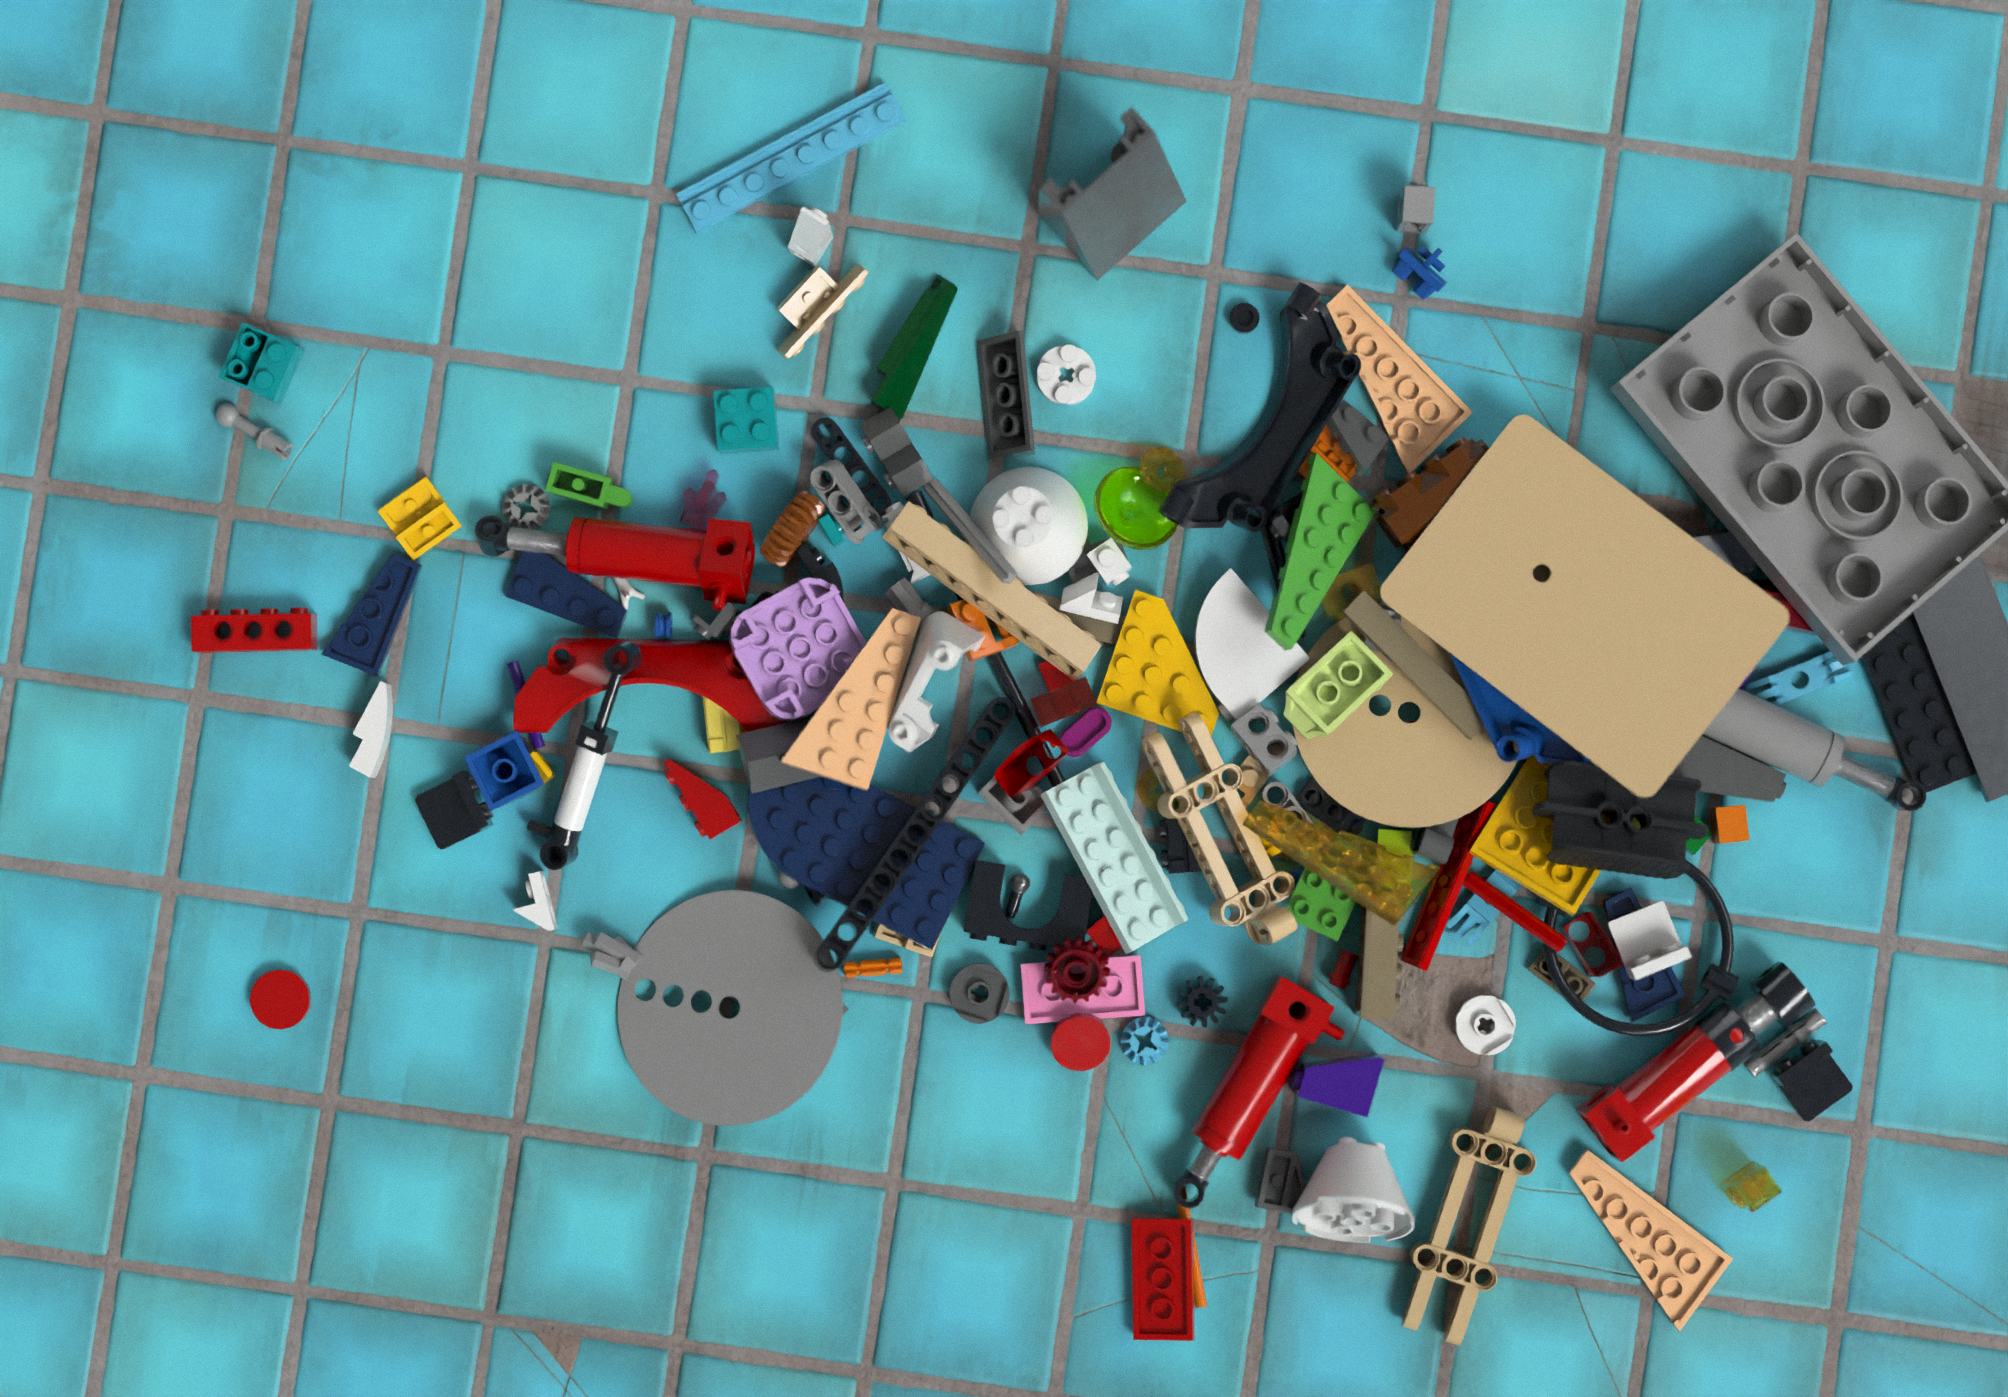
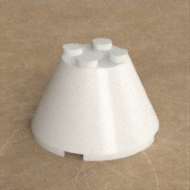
(1033, 522)
(1354, 1196)

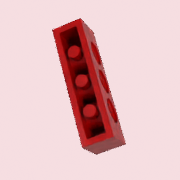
(206, 637)

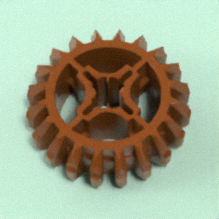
(792, 528)

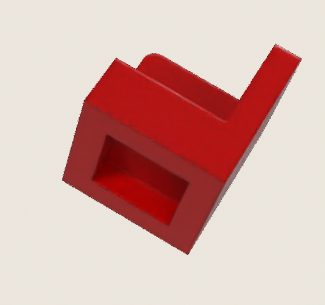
(1104, 936)

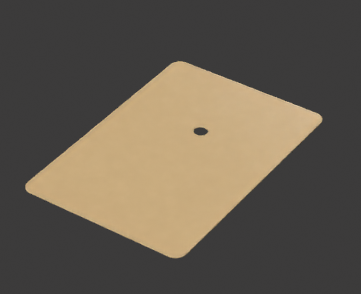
(1627, 636)

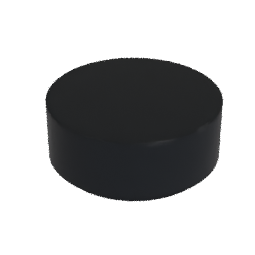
(1244, 318)

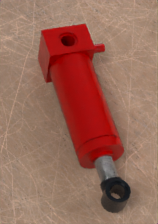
(1255, 1079)

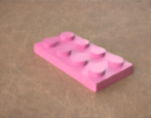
(1119, 998)

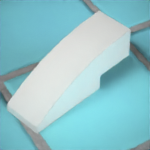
(375, 731)

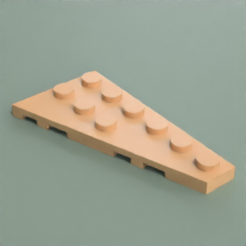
(1405, 392)
(1662, 1248)

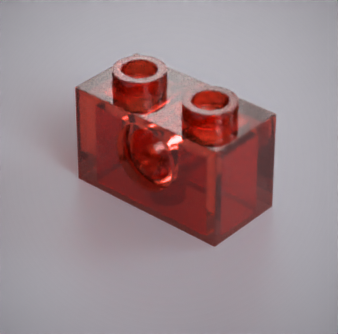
(1063, 702)

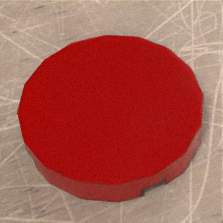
(280, 999)
(1080, 1042)

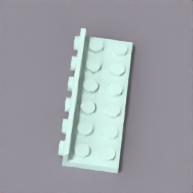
(1114, 857)

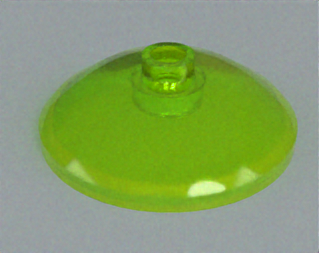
(1125, 494)

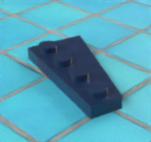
(551, 588)

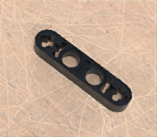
(854, 465)

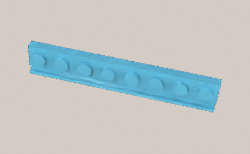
(791, 157)

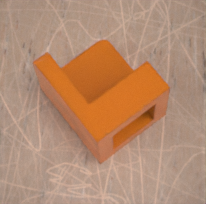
(1729, 824)

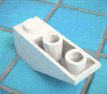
(810, 236)

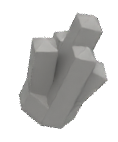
(611, 954)

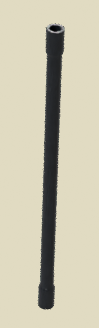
(1007, 680)

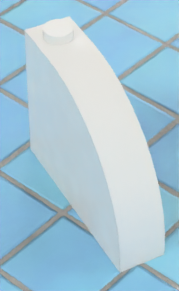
(1235, 653)

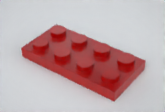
(1163, 1279)

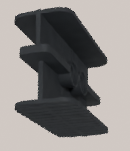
(1580, 838)

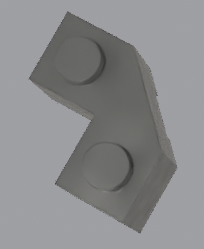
(896, 452)

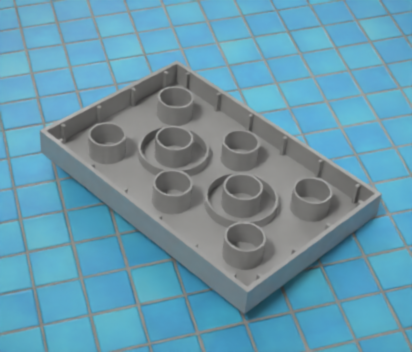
(1819, 449)

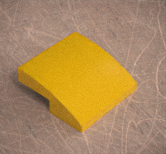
(419, 517)

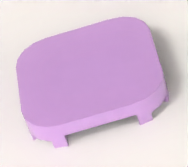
(796, 647)

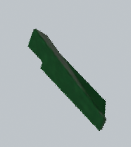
(912, 347)

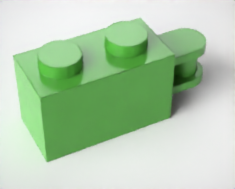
(586, 487)

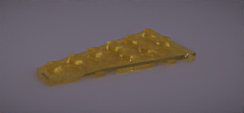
(1348, 862)

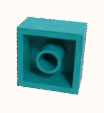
(746, 420)

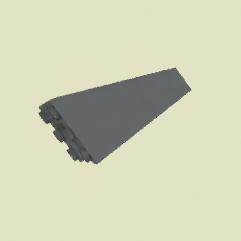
(1119, 205)

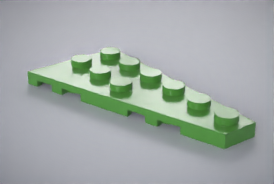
(1317, 547)

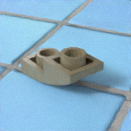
(1578, 981)

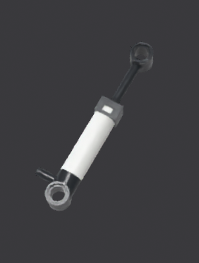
(594, 744)

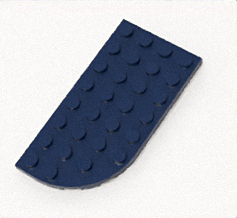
(837, 833)

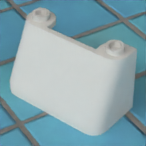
(939, 646)

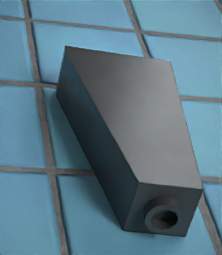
(1730, 772)

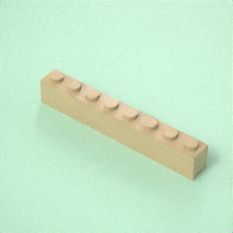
(1008, 605)

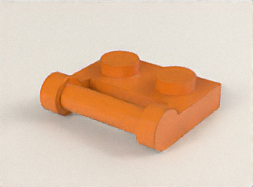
(976, 620)

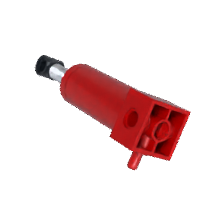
(712, 559)

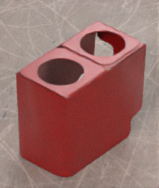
(1013, 773)
(1580, 947)

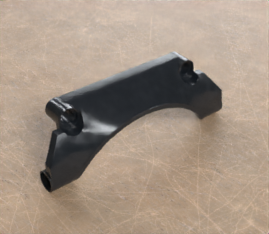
(1305, 395)

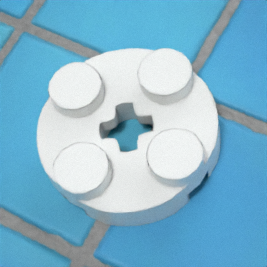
(1083, 376)
(1501, 1030)

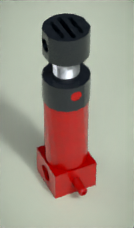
(1714, 1046)

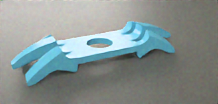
(1817, 676)
(1479, 910)

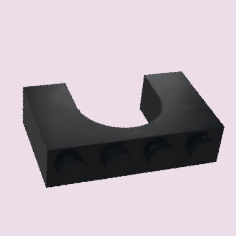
(987, 917)

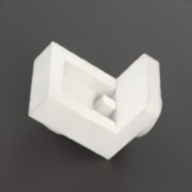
(1110, 562)

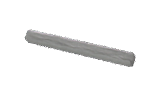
(970, 531)

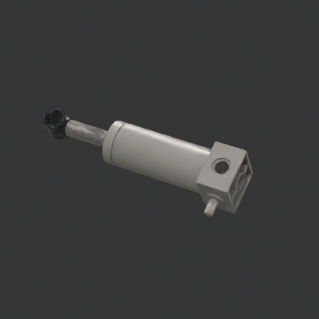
(1801, 748)

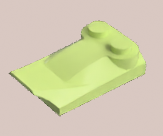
(1334, 687)

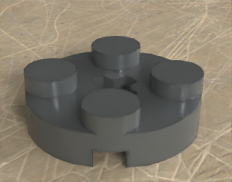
(988, 1008)

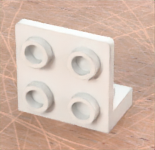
(1647, 941)

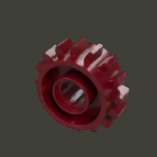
(1077, 985)

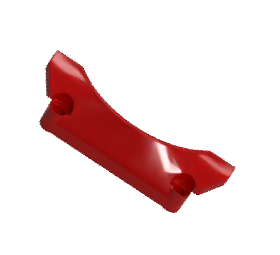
(693, 665)

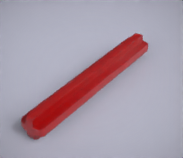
(1514, 911)

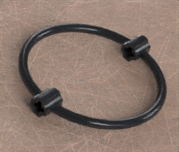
(1716, 979)

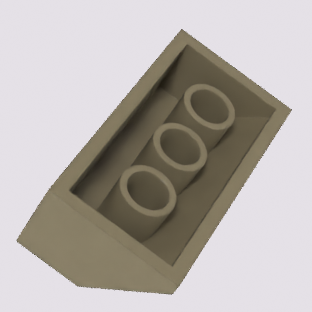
(1377, 966)

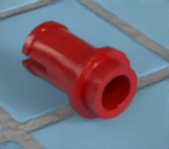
(1343, 969)

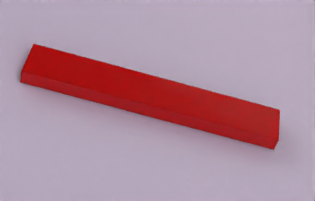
(1445, 889)

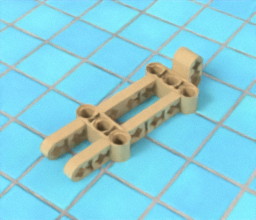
(1263, 920)
(1499, 1128)

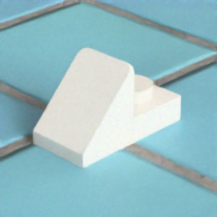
(1084, 600)
(542, 911)

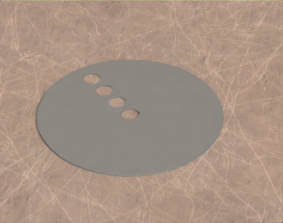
(786, 1019)

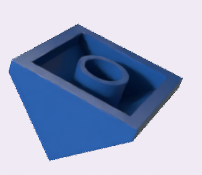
(504, 771)

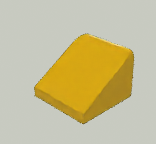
(543, 767)

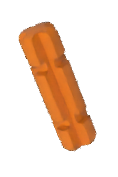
(872, 967)

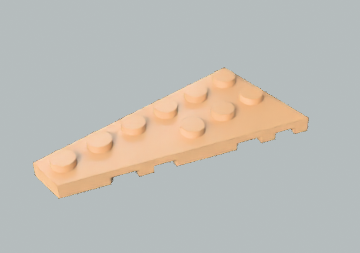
(853, 719)

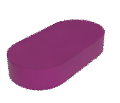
(1086, 731)

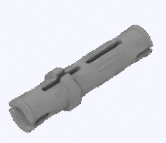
(1785, 1042)

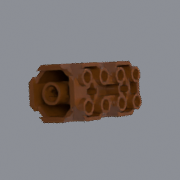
(1422, 496)

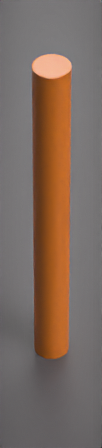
(1199, 1292)

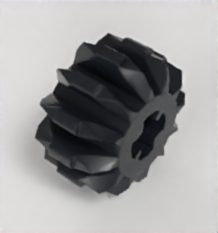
(1209, 994)

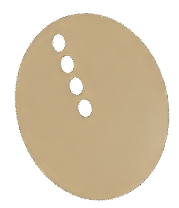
(1400, 769)

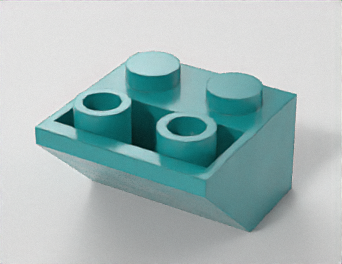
(261, 363)

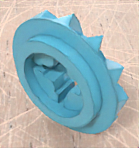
(1130, 1044)

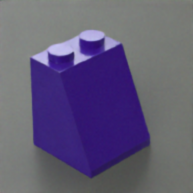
(1340, 1082)

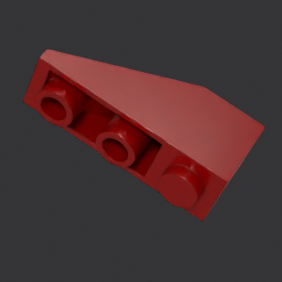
(711, 806)

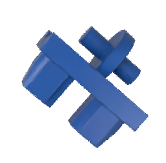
(1412, 262)

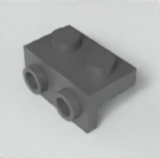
(721, 623)

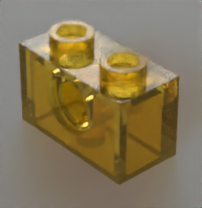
(1361, 579)
(1751, 1187)

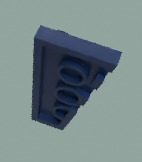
(374, 622)
(1648, 992)

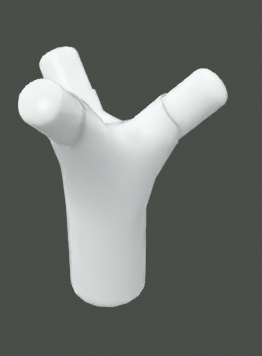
(627, 591)

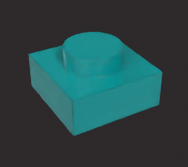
(832, 529)

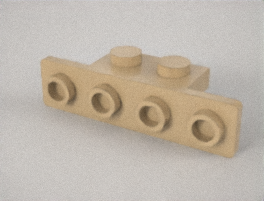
(813, 302)

